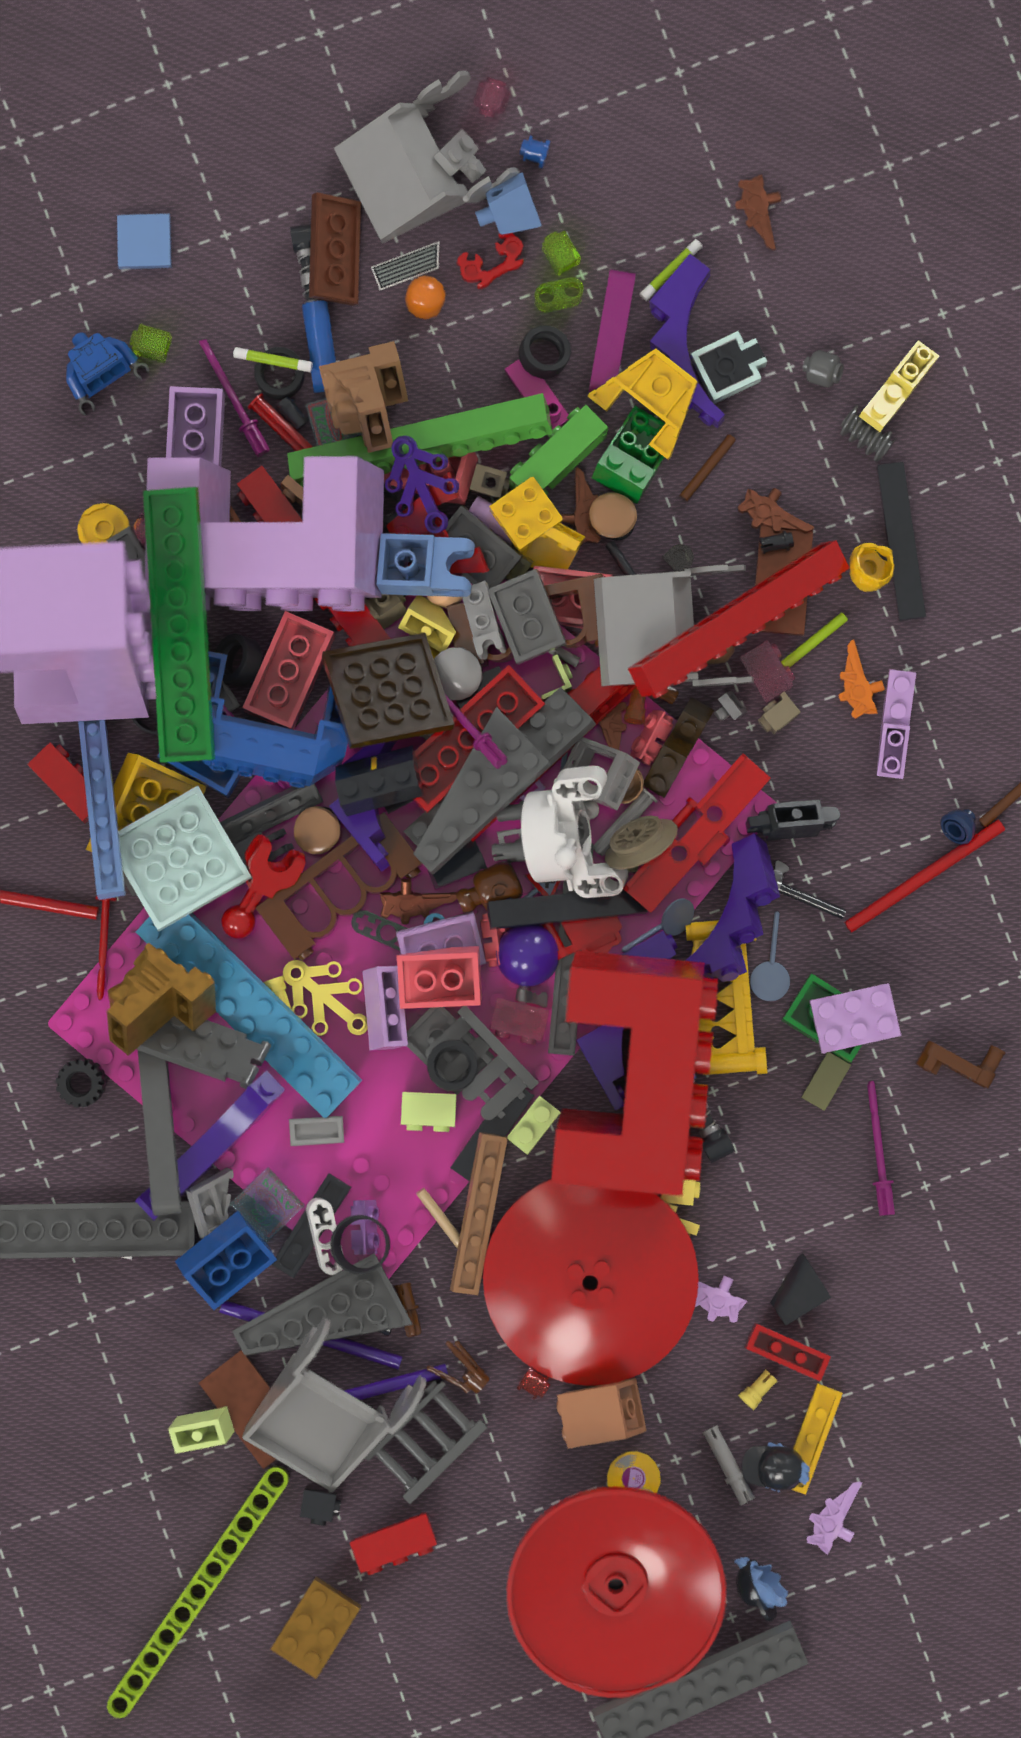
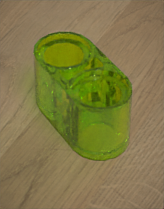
(557, 290)

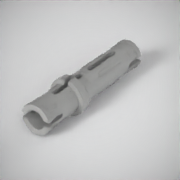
(733, 1474)

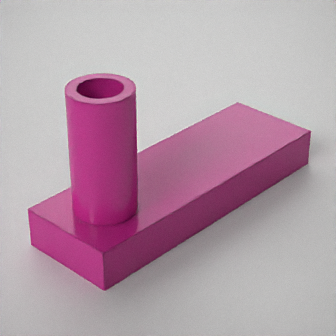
(531, 385)

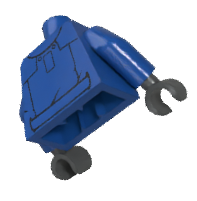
(96, 364)

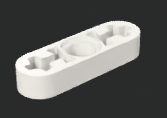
(327, 1215)

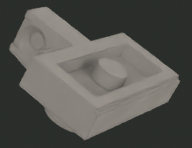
(459, 155)

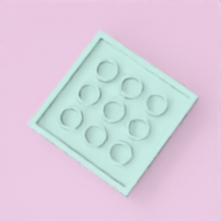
(179, 858)

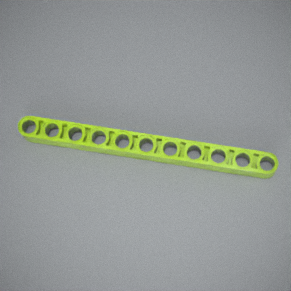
(188, 1600)

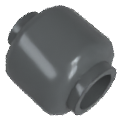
(823, 368)

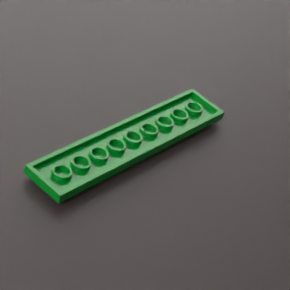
(179, 624)

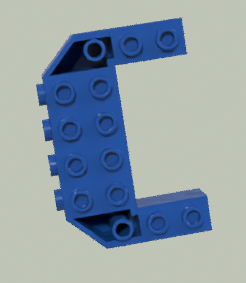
(270, 749)

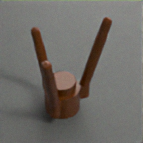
(473, 1377)

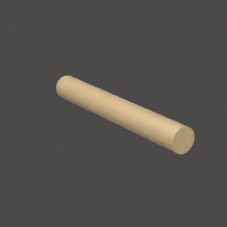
(439, 1216)

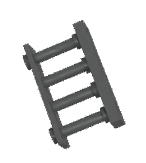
(451, 1448)

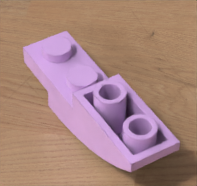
(895, 723)

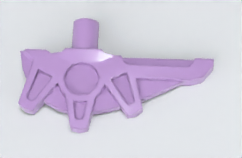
(719, 1300)
(829, 1522)

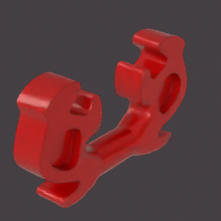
(472, 272)

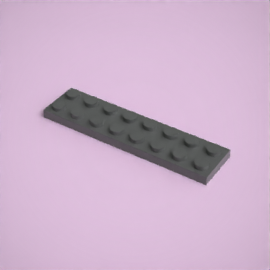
(550, 730)
(92, 1231)
(705, 1685)

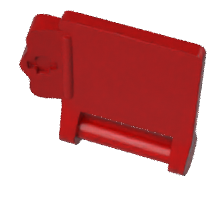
(588, 935)

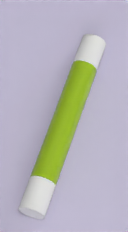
(659, 281)
(272, 359)

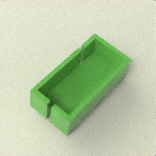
(562, 451)

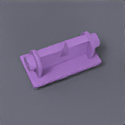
(366, 1239)

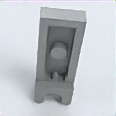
(483, 620)

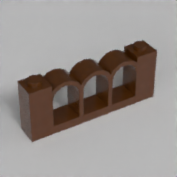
(582, 586)
(286, 926)

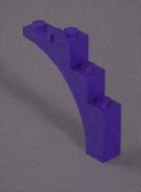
(674, 305)
(740, 922)

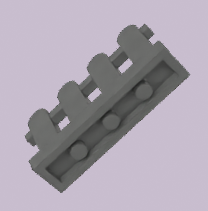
(494, 1069)

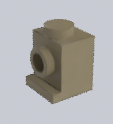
(483, 473)
(387, 608)
(778, 714)

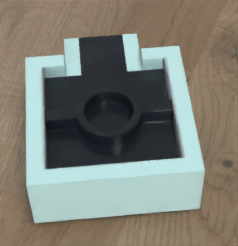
(728, 366)

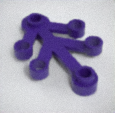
(417, 480)

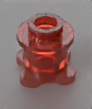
(534, 1383)

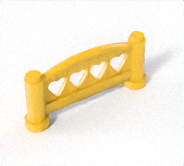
(740, 1052)

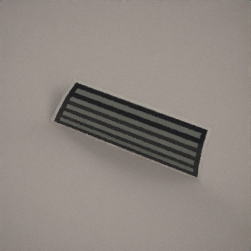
(407, 266)

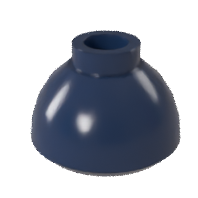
(959, 826)

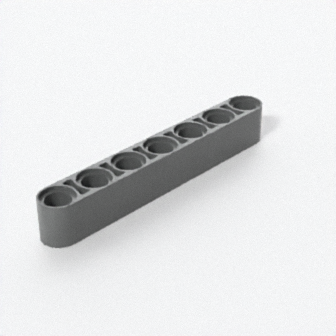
(159, 1135)

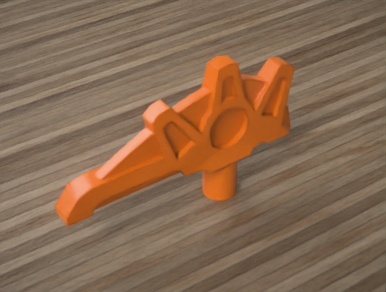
(857, 689)

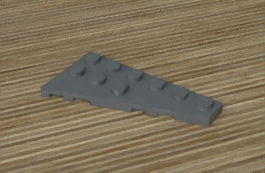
(480, 792)
(348, 1300)

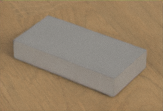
(316, 1131)

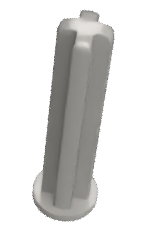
(632, 812)

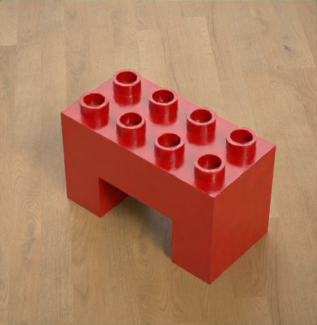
(650, 1142)

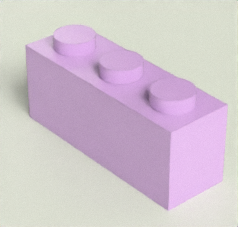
(384, 1017)

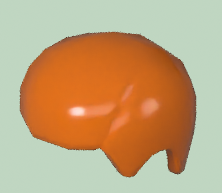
(425, 297)

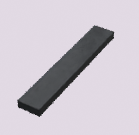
(901, 541)
(559, 909)

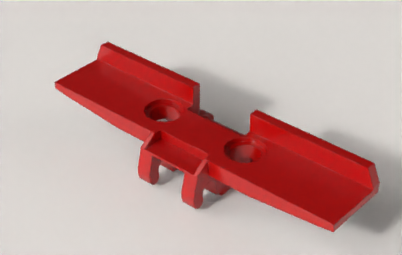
(704, 838)

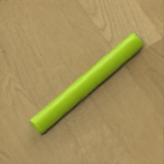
(814, 640)

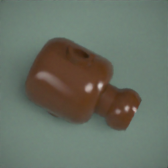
(491, 884)

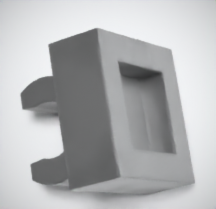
(731, 707)

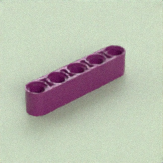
(612, 327)

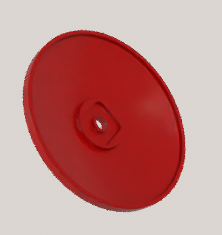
(642, 1272)
(623, 1637)

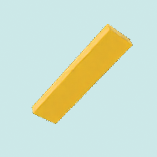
(816, 1428)

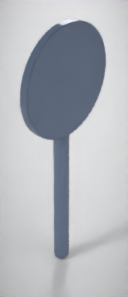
(673, 921)
(770, 979)

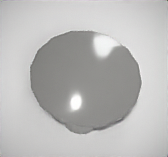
(458, 672)

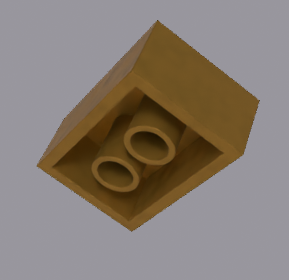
(316, 1627)

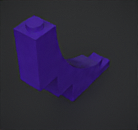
(366, 826)
(603, 1044)
(222, 1135)

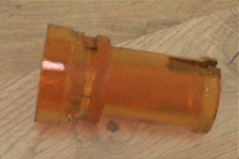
(635, 711)

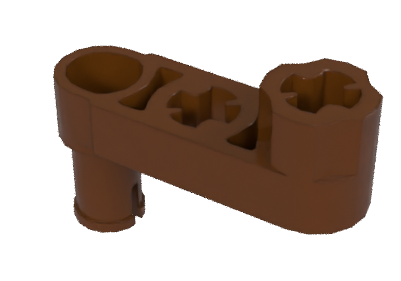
(935, 1056)

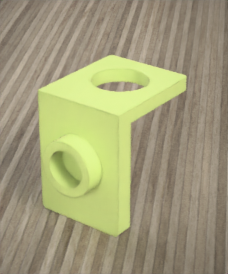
(564, 673)

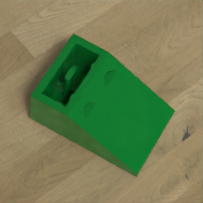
(629, 459)

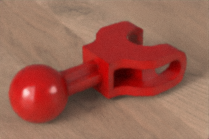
(266, 880)

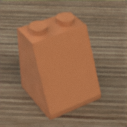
(601, 1413)

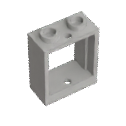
(618, 776)

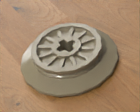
(640, 842)

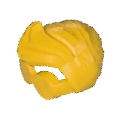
(868, 569)

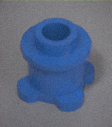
(535, 150)

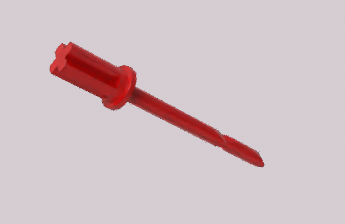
(103, 945)

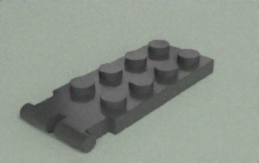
(208, 1050)

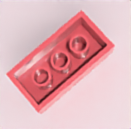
(288, 671)

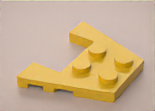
(660, 388)

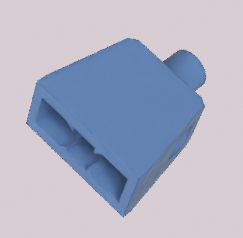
(510, 207)

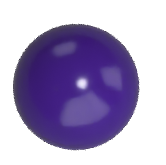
(527, 955)

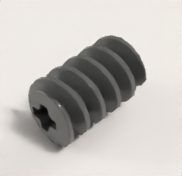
(866, 434)

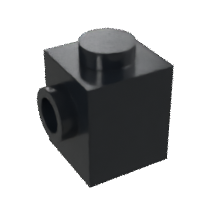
(319, 1506)

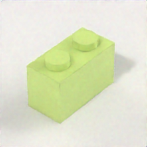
(428, 1110)
(533, 1125)
(201, 1430)

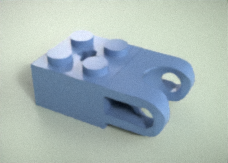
(429, 568)

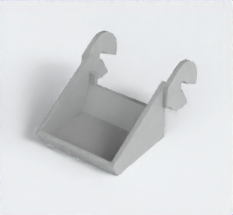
(396, 166)
(645, 613)
(318, 1424)

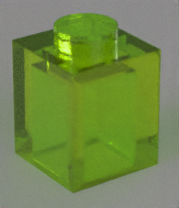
(560, 252)
(151, 343)

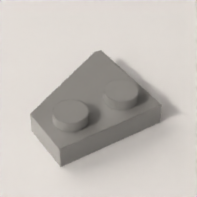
(210, 1201)

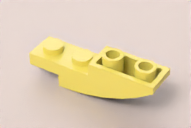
(899, 386)

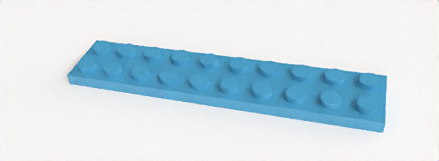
(258, 1012)

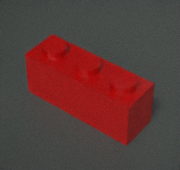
(62, 778)
(787, 1352)
(394, 1543)

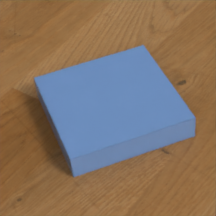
(144, 241)

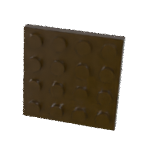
(387, 690)

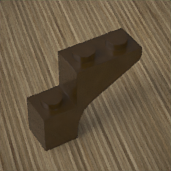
(677, 747)

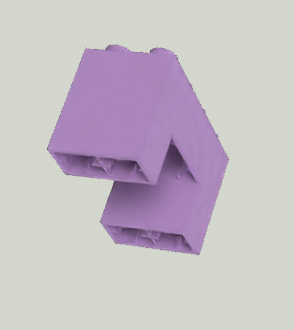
(288, 563)
(76, 633)

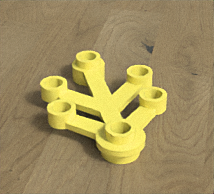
(322, 994)

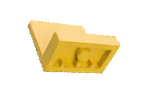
(525, 514)
(555, 547)

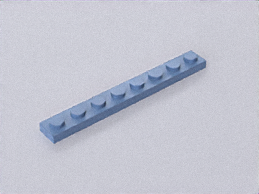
(101, 809)

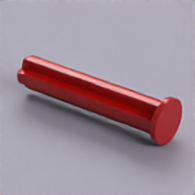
(278, 424)

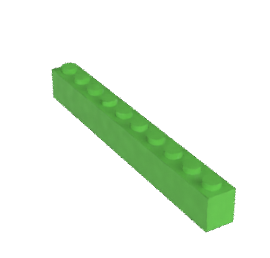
(446, 435)

